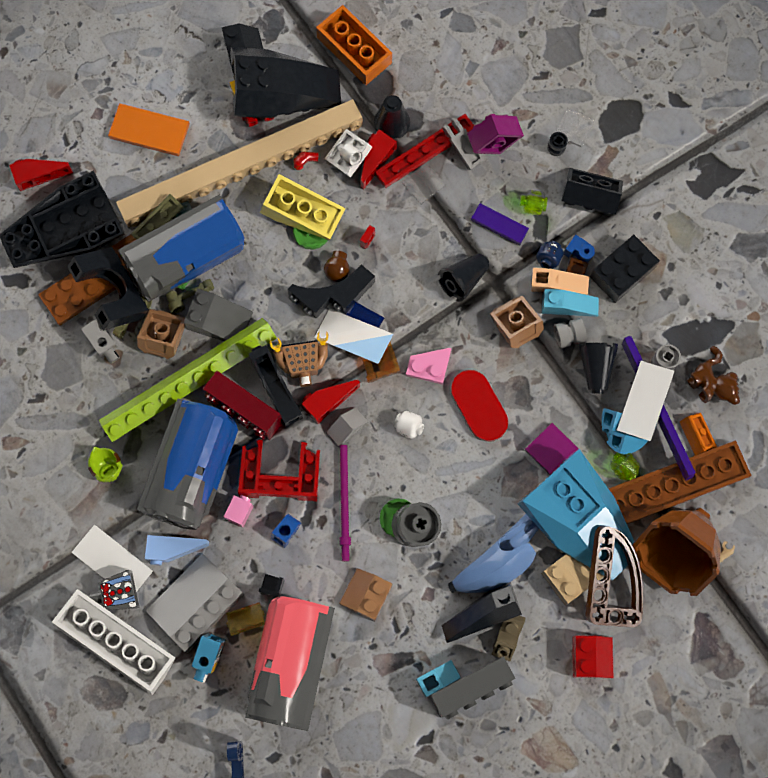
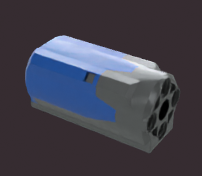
(183, 248)
(189, 465)

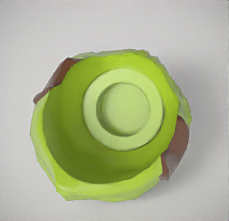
(104, 464)

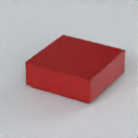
(367, 237)

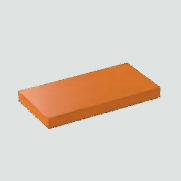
(149, 129)

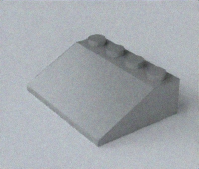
(194, 603)

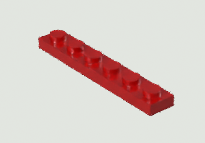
(419, 154)

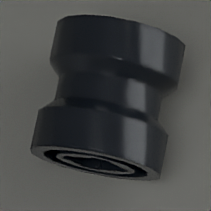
(556, 148)

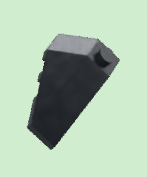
(485, 612)

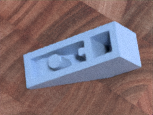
(167, 549)

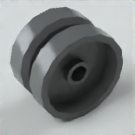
(427, 522)

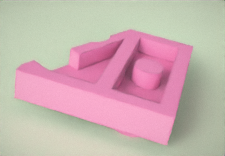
(429, 365)

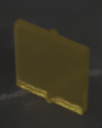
(245, 619)

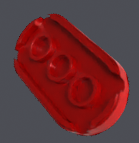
(479, 405)

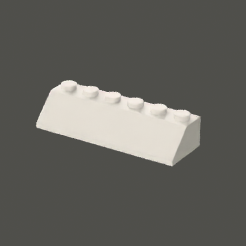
(114, 641)

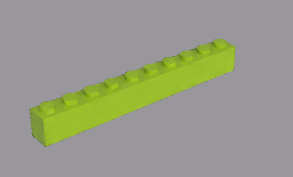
(186, 380)

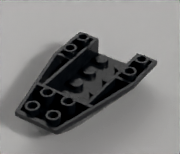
(63, 224)

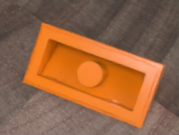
(697, 433)

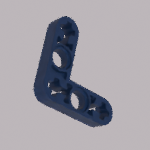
(235, 755)

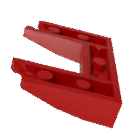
(254, 484)

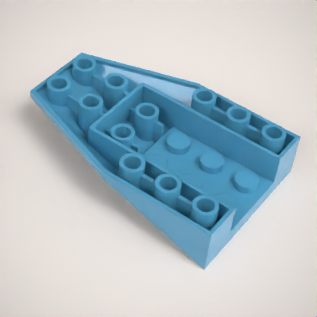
(572, 507)

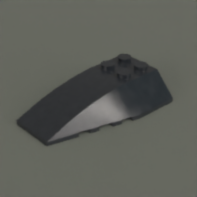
(280, 84)

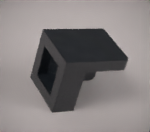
(271, 586)

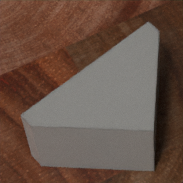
(346, 426)

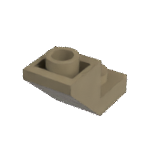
(508, 637)

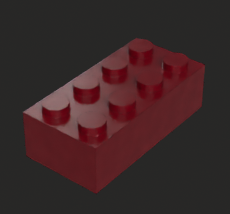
(242, 405)

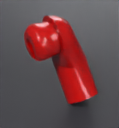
(303, 157)

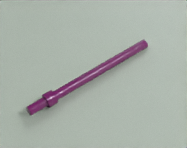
(344, 540)

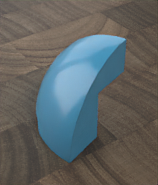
(619, 441)

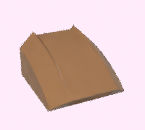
(517, 322)
(161, 333)

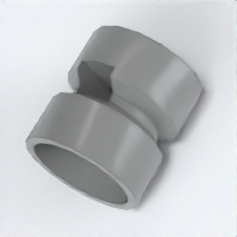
(570, 332)
(662, 359)

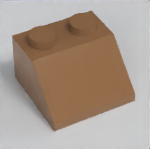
(366, 594)

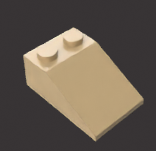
(568, 578)

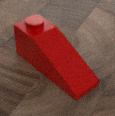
(382, 149)
(34, 172)
(326, 400)

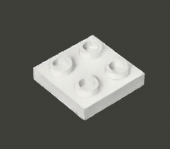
(348, 152)

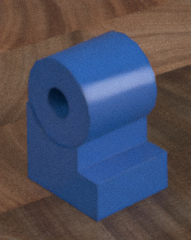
(580, 249)
(285, 530)

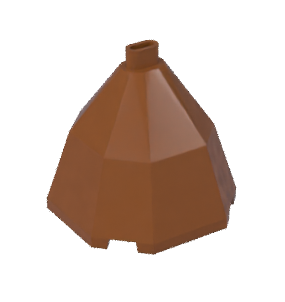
(680, 551)

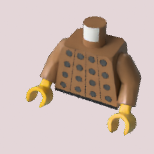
(302, 358)

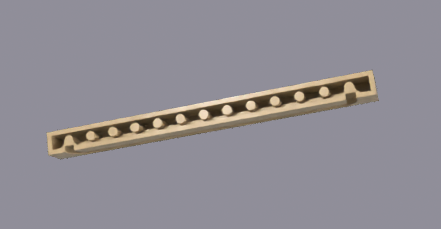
(243, 161)

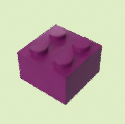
(495, 134)

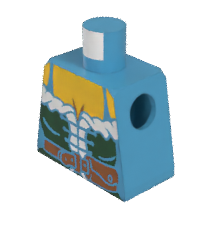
(211, 648)

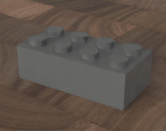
(472, 687)

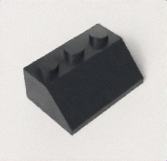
(241, 36)
(592, 191)

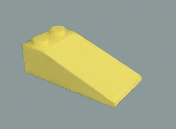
(301, 208)

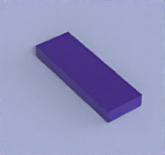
(499, 224)

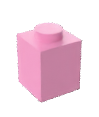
(239, 510)

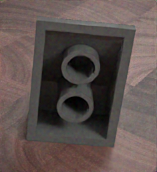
(216, 316)

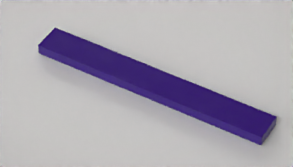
(664, 420)

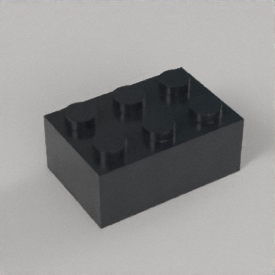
(624, 268)

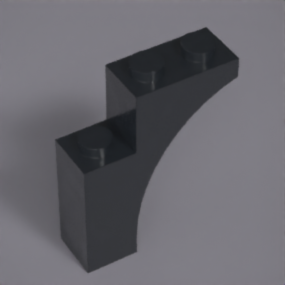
(342, 294)
(275, 385)

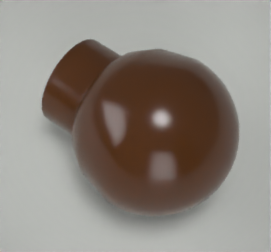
(337, 267)

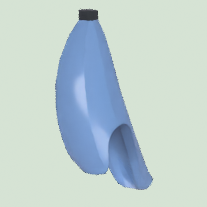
(501, 562)

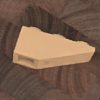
(561, 280)

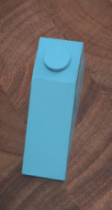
(569, 303)

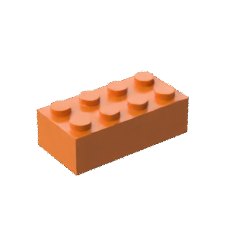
(354, 45)

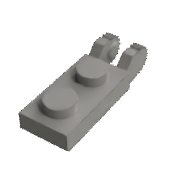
(462, 144)

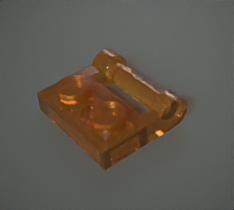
(388, 365)

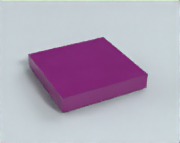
(551, 448)

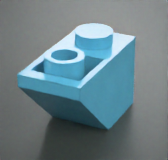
(438, 678)

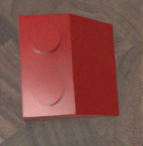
(592, 657)

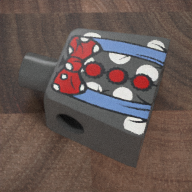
(117, 592)

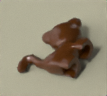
(723, 387)

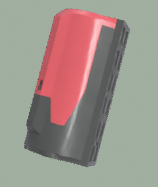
(289, 662)

